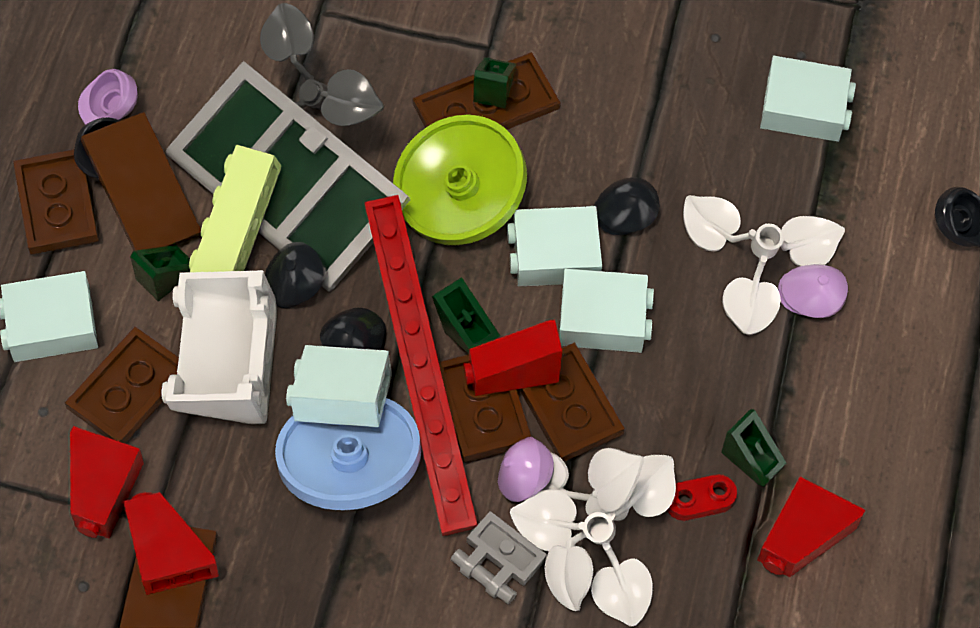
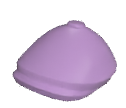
(108, 95)
(813, 290)
(525, 470)

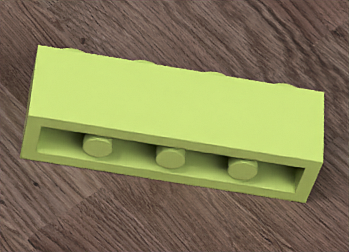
(236, 211)

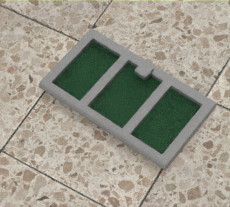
(320, 178)

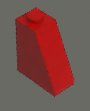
(516, 360)
(100, 480)
(807, 528)
(165, 545)

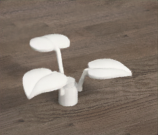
(745, 301)
(614, 479)
(617, 590)

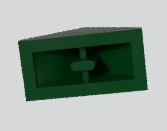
(493, 82)
(159, 269)
(463, 316)
(753, 449)

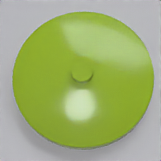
(461, 179)

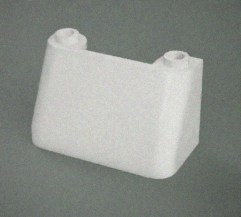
(224, 346)

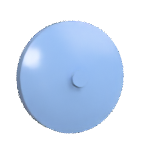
(349, 463)

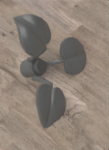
(349, 94)

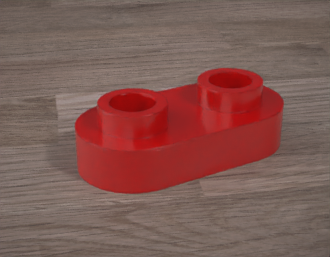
(703, 498)

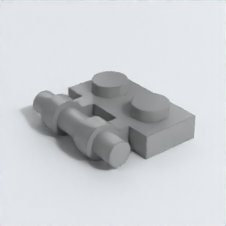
(506, 549)

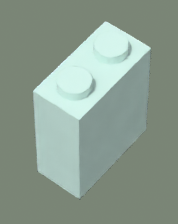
(807, 99)
(551, 241)
(605, 310)
(47, 316)
(340, 386)

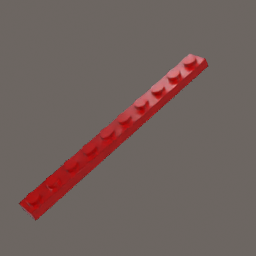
(421, 366)

